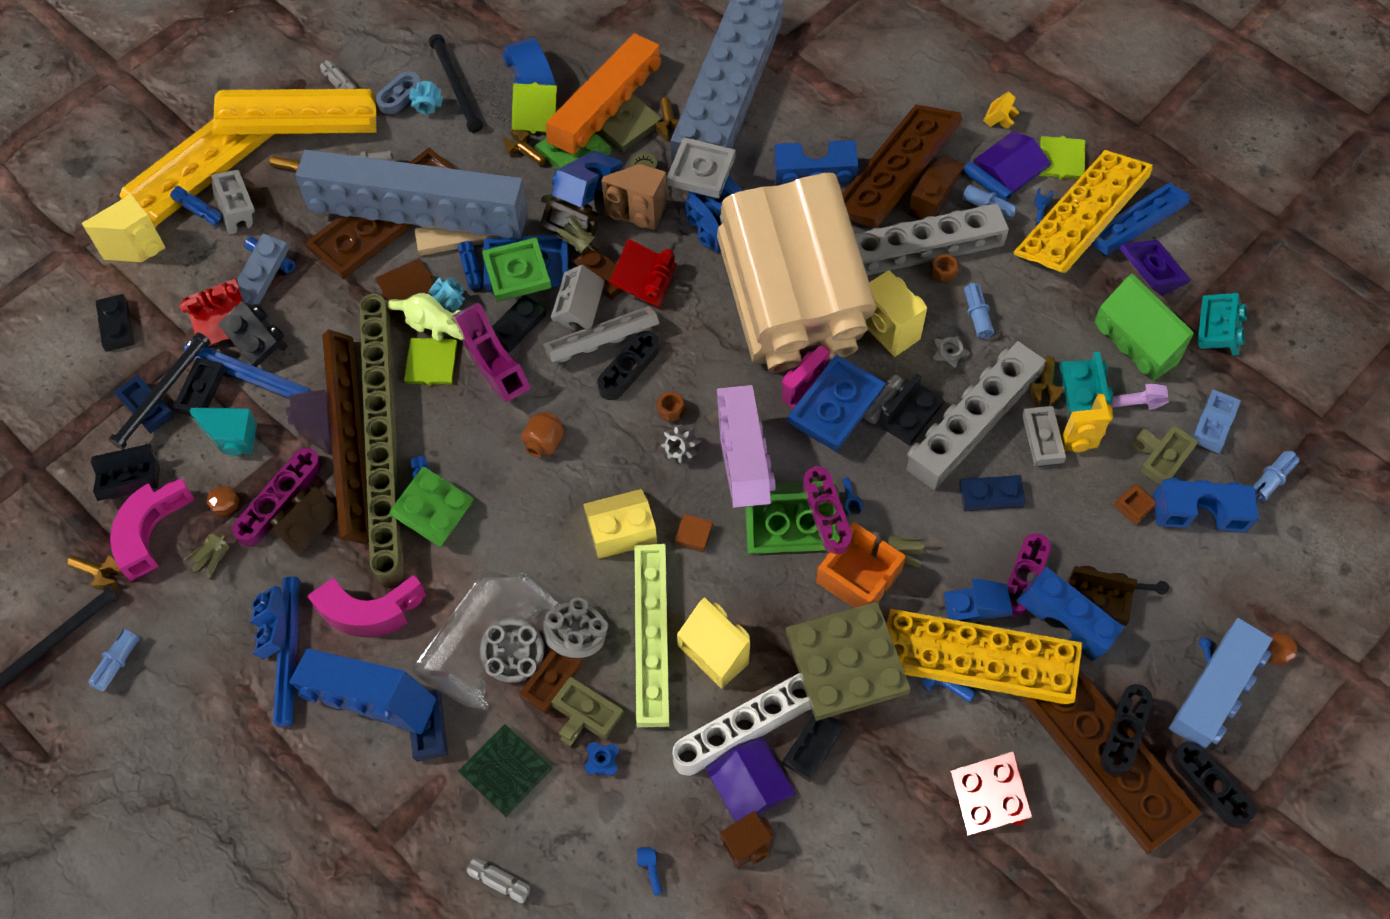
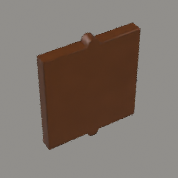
(405, 281)

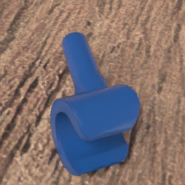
(1042, 203)
(850, 498)
(647, 858)

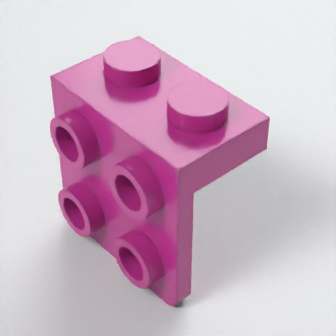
(799, 381)

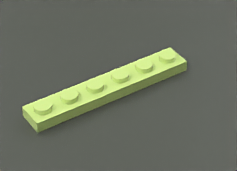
(651, 636)

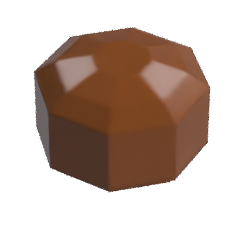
(944, 268)
(670, 406)
(222, 500)
(1282, 648)

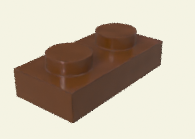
(601, 266)
(549, 680)

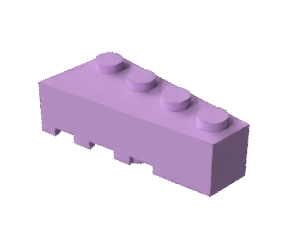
(744, 447)

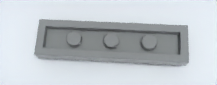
(608, 331)

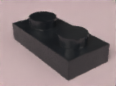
(114, 322)
(518, 322)
(199, 385)

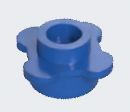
(608, 766)

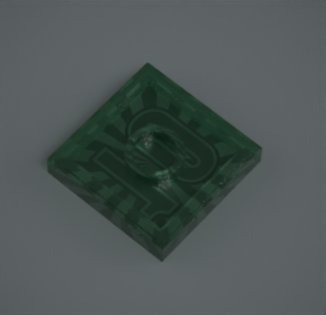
(505, 770)

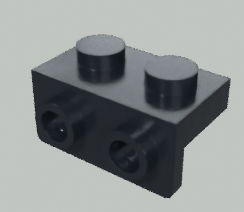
(252, 332)
(124, 471)

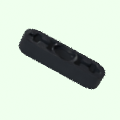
(626, 378)
(1124, 705)
(1223, 810)

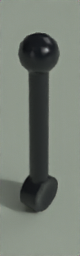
(1161, 587)

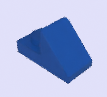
(980, 603)

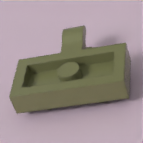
(1165, 454)
(585, 710)

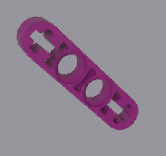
(273, 494)

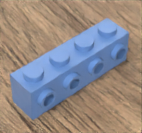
(1221, 683)

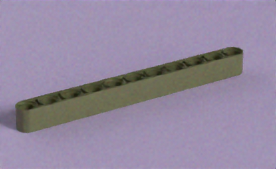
(383, 446)

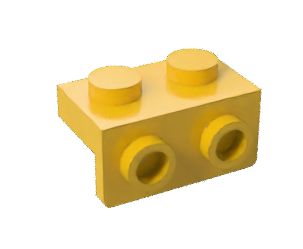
(1088, 426)

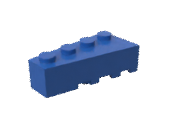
(364, 689)

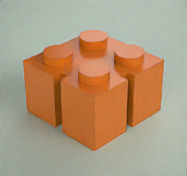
(858, 575)

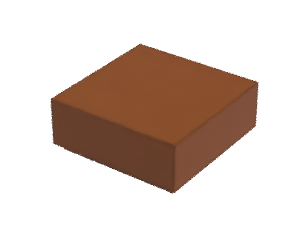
(1135, 504)
(693, 533)

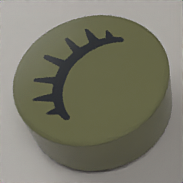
(645, 159)

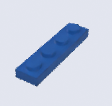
(1141, 217)

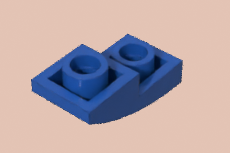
(701, 216)
(271, 619)

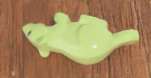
(426, 312)

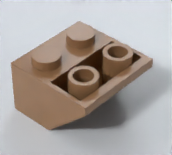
(636, 195)

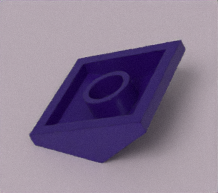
(1013, 160)
(1155, 265)
(749, 779)

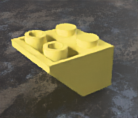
(714, 642)

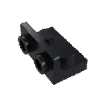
(910, 410)

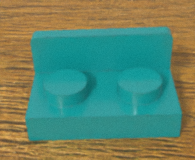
(1222, 322)
(1083, 382)

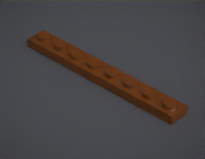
(346, 437)

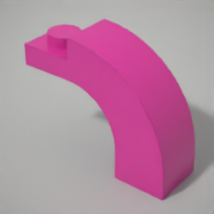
(136, 521)
(366, 617)

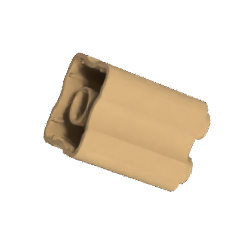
(795, 270)

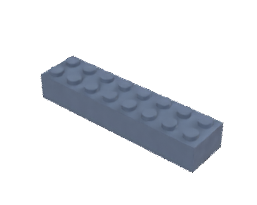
(730, 73)
(413, 194)

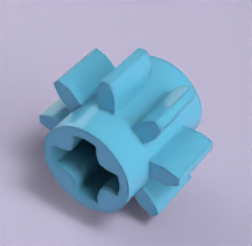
(425, 97)
(448, 293)

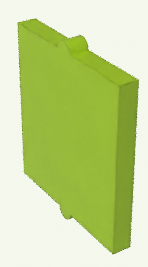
(533, 106)
(1065, 155)
(431, 361)

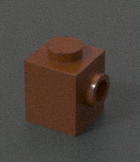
(748, 839)

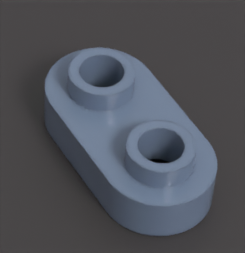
(396, 93)

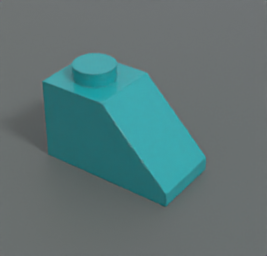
(228, 428)

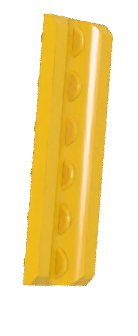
(294, 111)
(190, 168)
(1084, 211)
(986, 656)

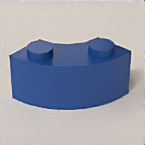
(527, 62)

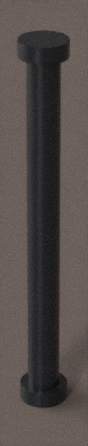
(473, 123)
(200, 342)
(57, 635)

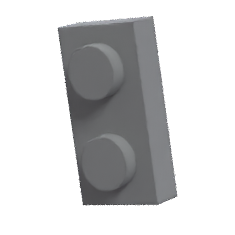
(1043, 436)

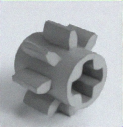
(680, 443)

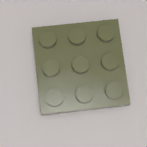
(847, 661)

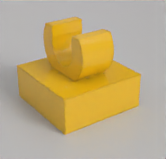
(1001, 111)

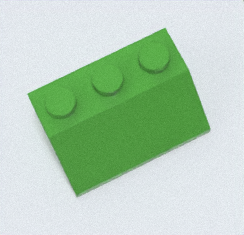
(1143, 328)
(786, 521)

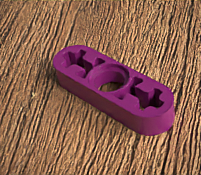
(829, 496)
(1024, 562)

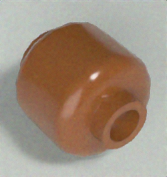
(542, 434)

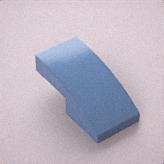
(1216, 420)

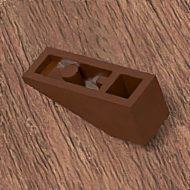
(935, 187)

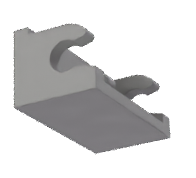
(232, 199)
(578, 298)

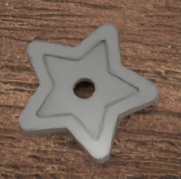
(953, 344)

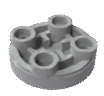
(575, 629)
(512, 650)

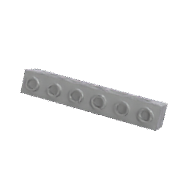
(927, 238)
(935, 468)

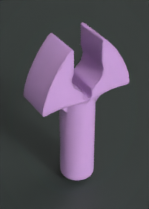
(1154, 396)

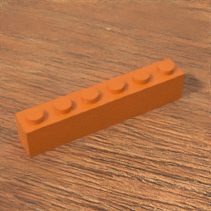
(603, 94)

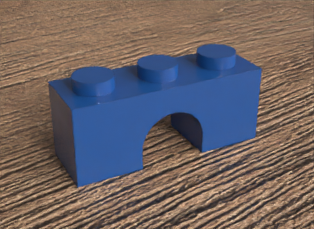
(792, 163)
(582, 177)
(1230, 504)
(1055, 598)

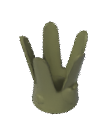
(576, 235)
(212, 547)
(907, 547)

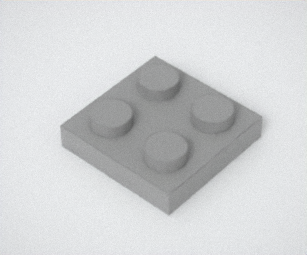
(701, 167)

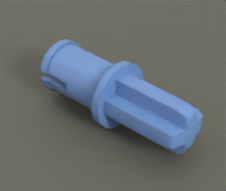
(979, 197)
(978, 311)
(1275, 475)
(113, 660)

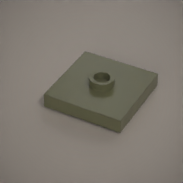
(630, 124)

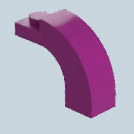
(488, 354)

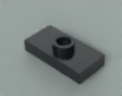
(813, 746)

